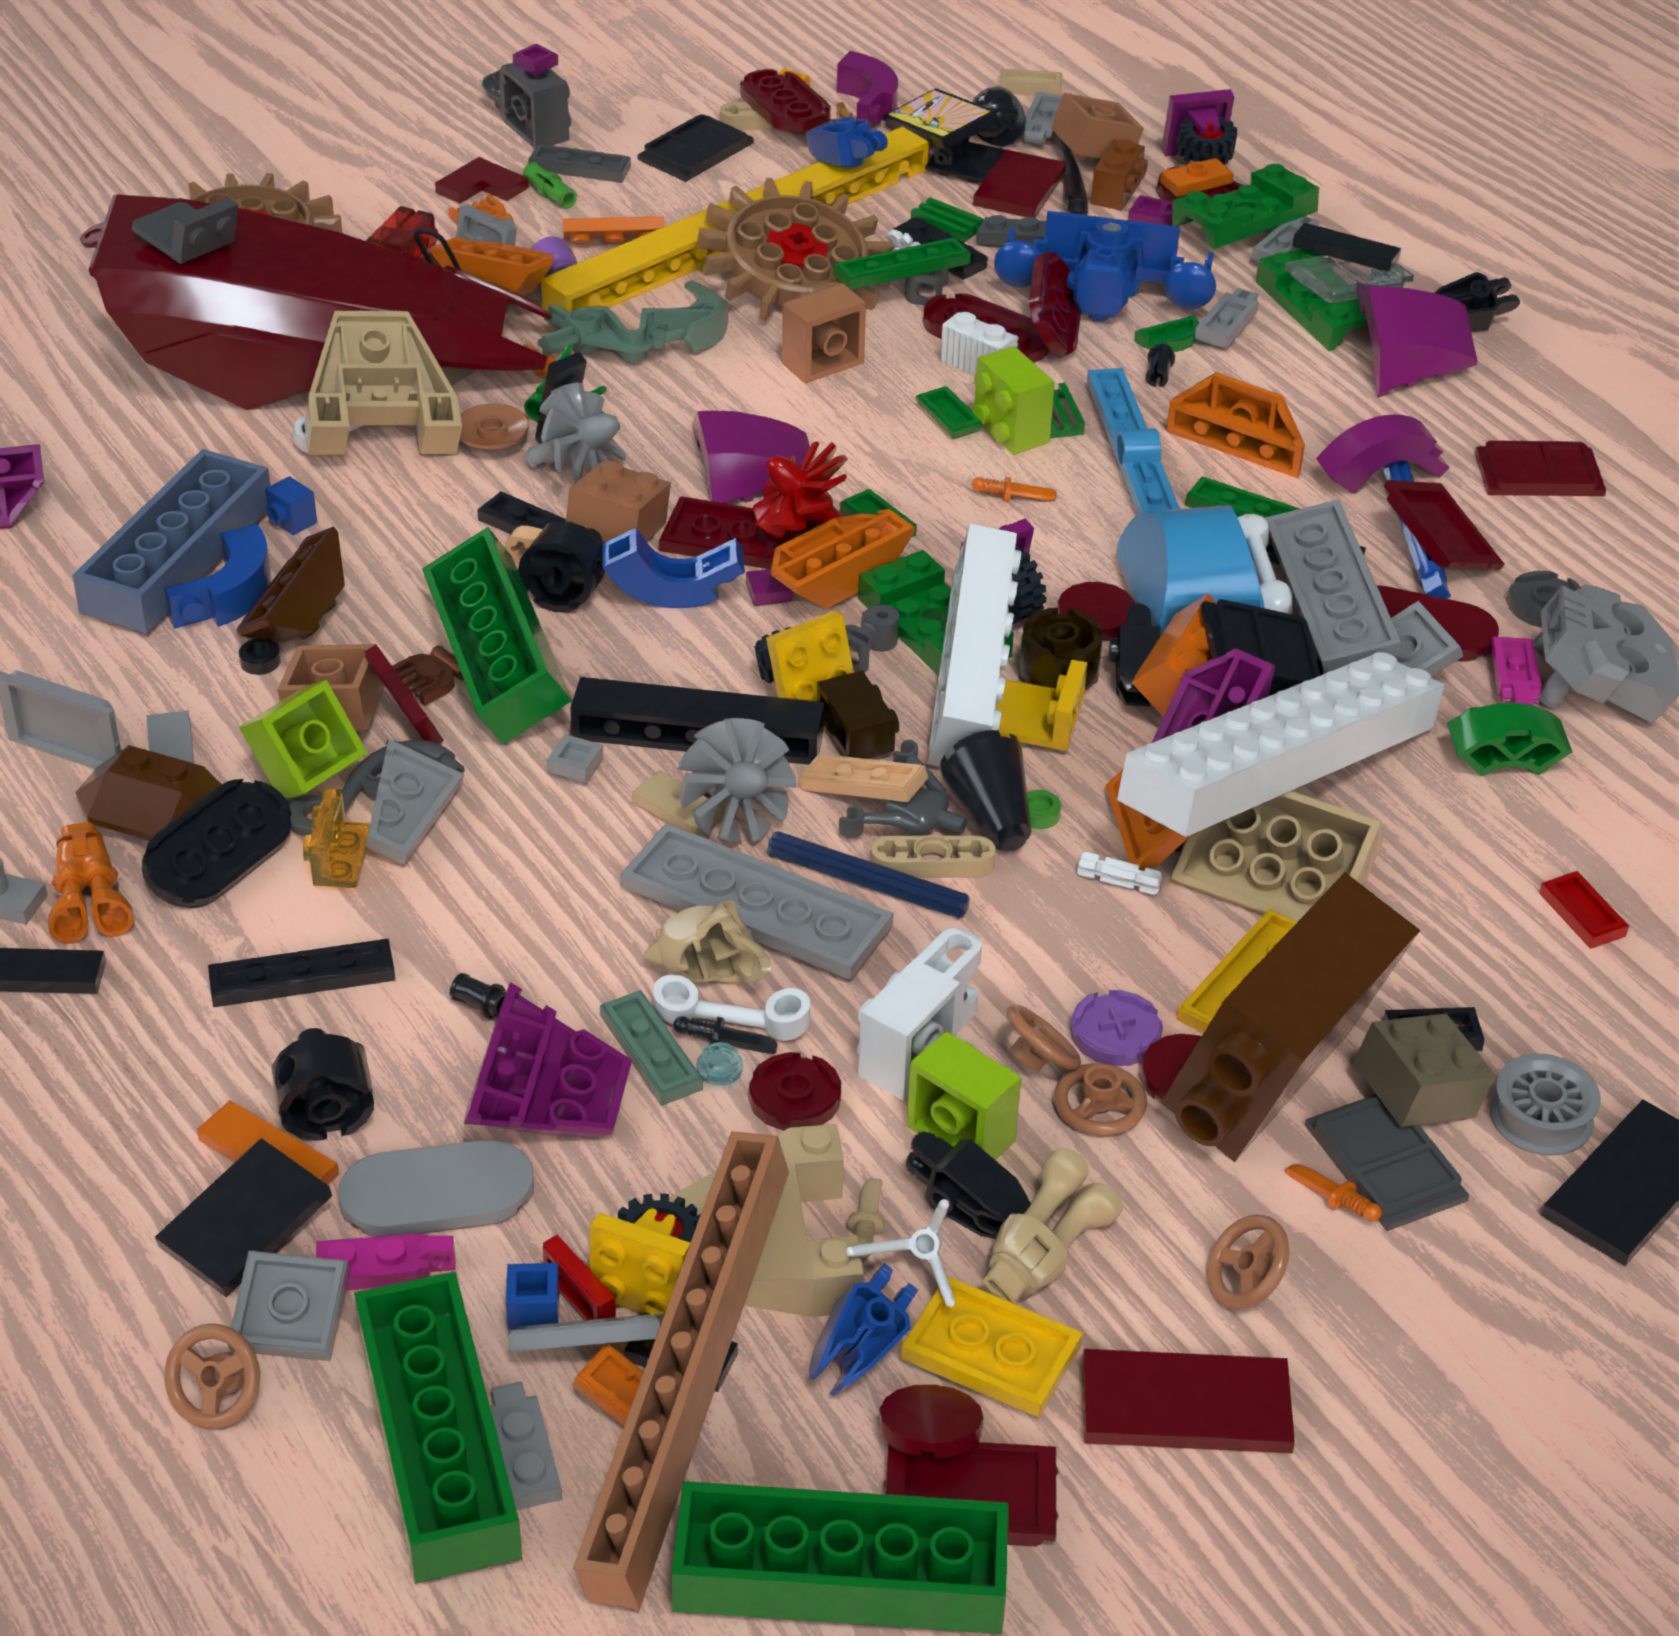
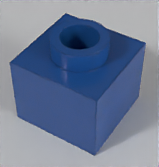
(291, 505)
(532, 1294)

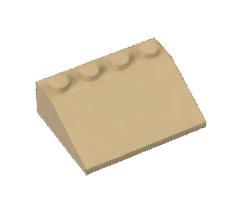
(1280, 854)

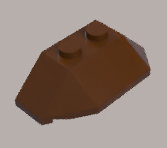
(299, 592)
(142, 791)

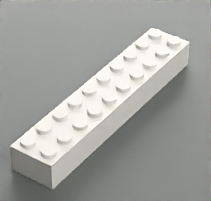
(1278, 743)

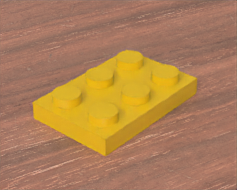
(993, 1347)

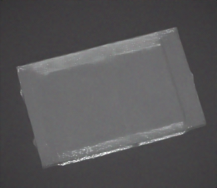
(1337, 279)

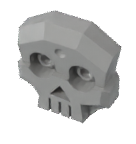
(1607, 652)

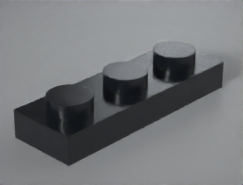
(925, 233)

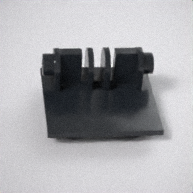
(965, 160)

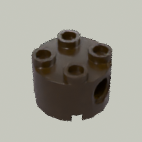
(1056, 639)

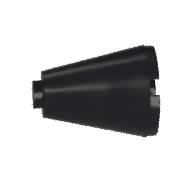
(991, 786)

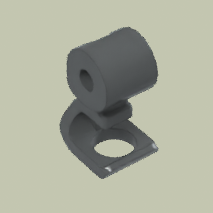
(928, 281)
(877, 633)

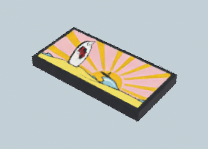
(942, 118)

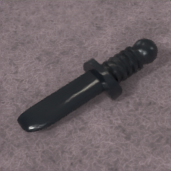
(719, 1033)

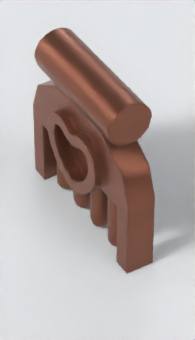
(433, 673)

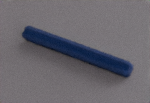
(869, 874)

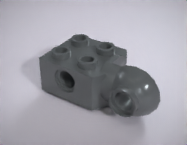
(531, 104)

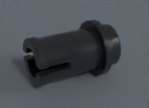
(1160, 361)
(478, 994)

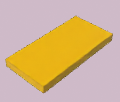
(1207, 998)

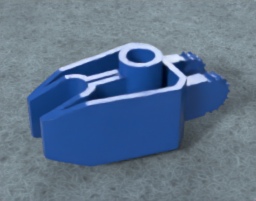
(845, 142)
(862, 1329)

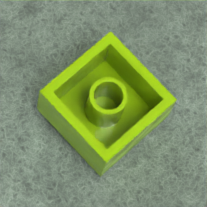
(1013, 400)
(303, 740)
(963, 1096)

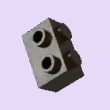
(857, 716)

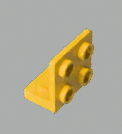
(1043, 713)

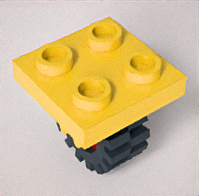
(805, 656)
(642, 1250)

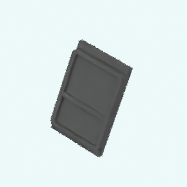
(1388, 1162)

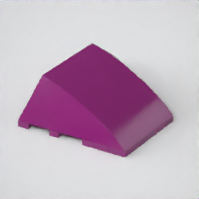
(1414, 335)
(738, 449)
(546, 1075)

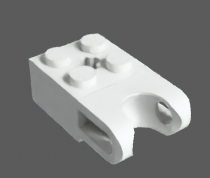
(917, 1009)

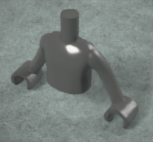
(918, 815)

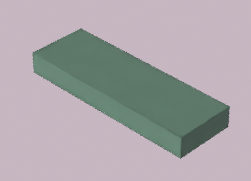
(651, 1048)

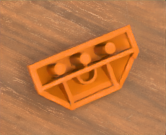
(500, 263)
(1239, 422)
(829, 558)

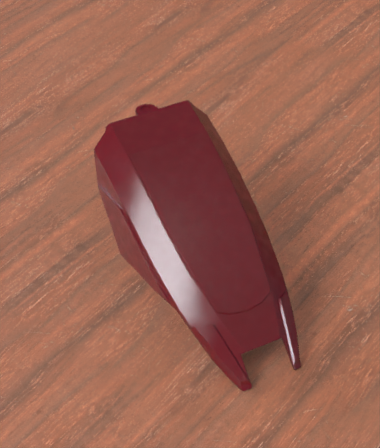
(260, 308)

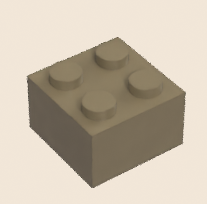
(1424, 1069)

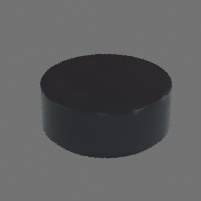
(259, 656)

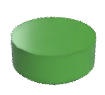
(1043, 809)

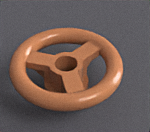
(1040, 1041)
(1102, 1093)
(1256, 1264)
(234, 1372)

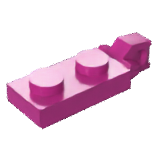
(1516, 670)
(390, 1258)

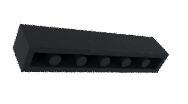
(672, 716)

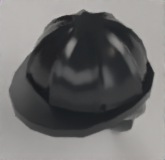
(1010, 116)

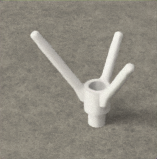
(923, 1243)

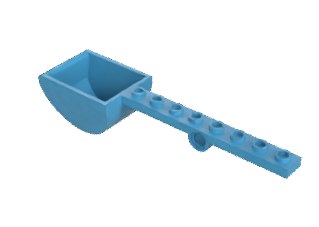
(1168, 551)

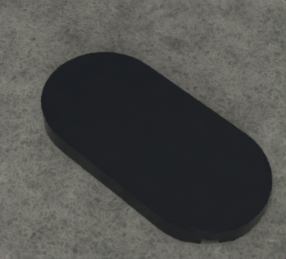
(216, 843)

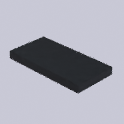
(1623, 1186)

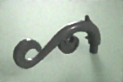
(364, 779)

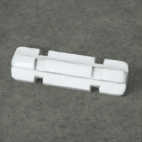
(1120, 873)

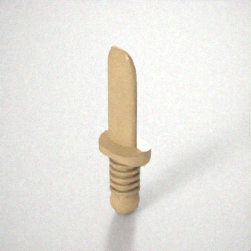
(866, 1221)

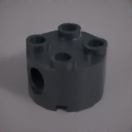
(562, 566)
(322, 1085)

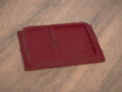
(1539, 468)
(1441, 526)
(987, 1472)

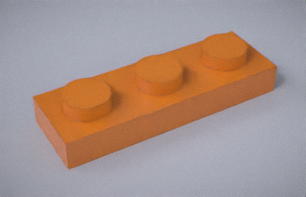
(609, 228)

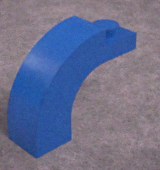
(669, 580)
(230, 590)

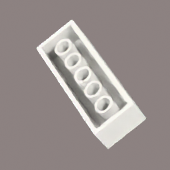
(975, 639)

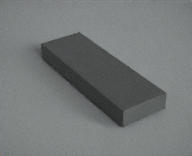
(581, 163)

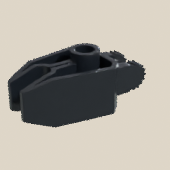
(1481, 298)
(1130, 651)
(971, 1180)

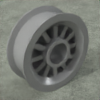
(1545, 1104)

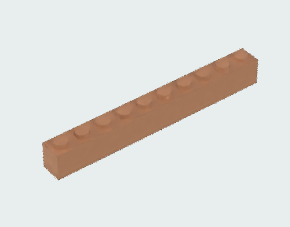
(681, 1374)

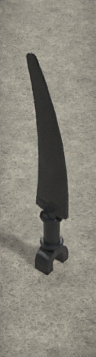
(1075, 186)

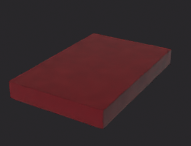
(1019, 183)

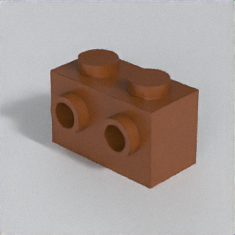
(1118, 174)

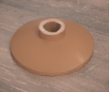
(493, 426)

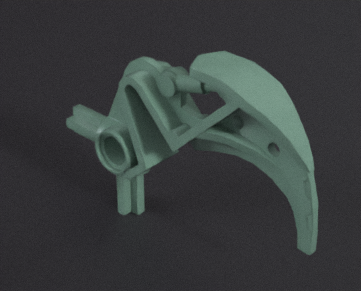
(598, 327)

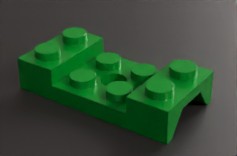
(1269, 201)
(1322, 319)
(922, 598)

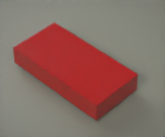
(1584, 909)
(578, 1282)

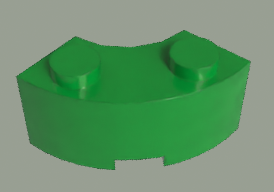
(1509, 737)

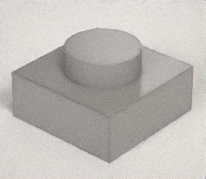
(575, 758)

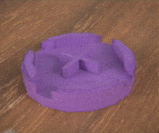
(1115, 1027)

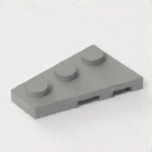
(408, 801)

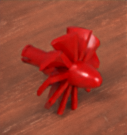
(799, 491)

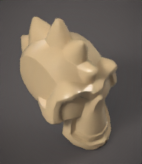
(709, 946)

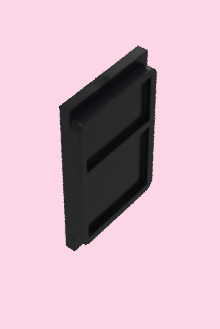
(694, 147)
(1264, 633)

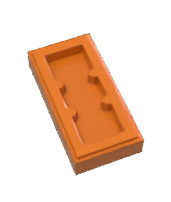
(1196, 177)
(610, 1382)

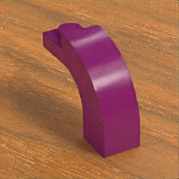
(871, 82)
(1376, 443)

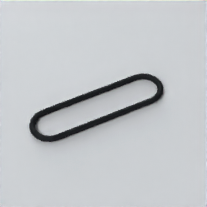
(441, 239)

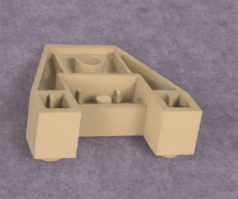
(379, 374)
(793, 1271)

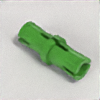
(558, 192)

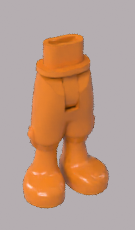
(82, 863)

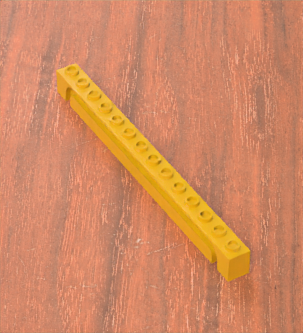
(673, 251)

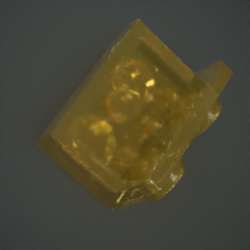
(335, 846)

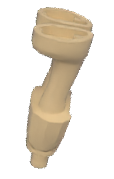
(1026, 1249)

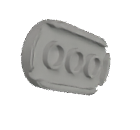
(436, 1188)

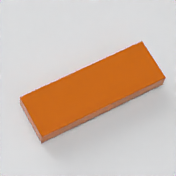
(236, 1130)

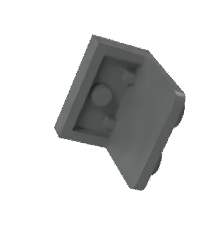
(189, 232)

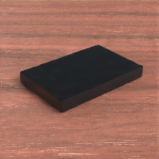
(243, 1211)

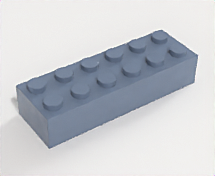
(171, 540)

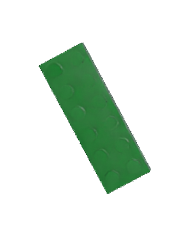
(496, 636)
(437, 1428)
(840, 1557)

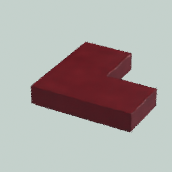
(481, 176)
(402, 695)

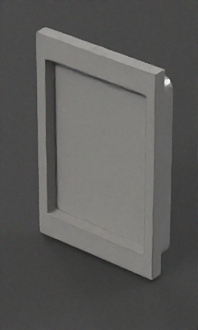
(58, 719)

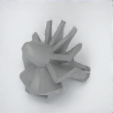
(575, 431)
(734, 764)

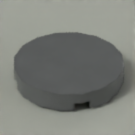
(1532, 592)

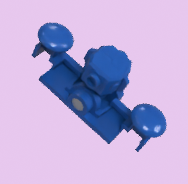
(1109, 262)

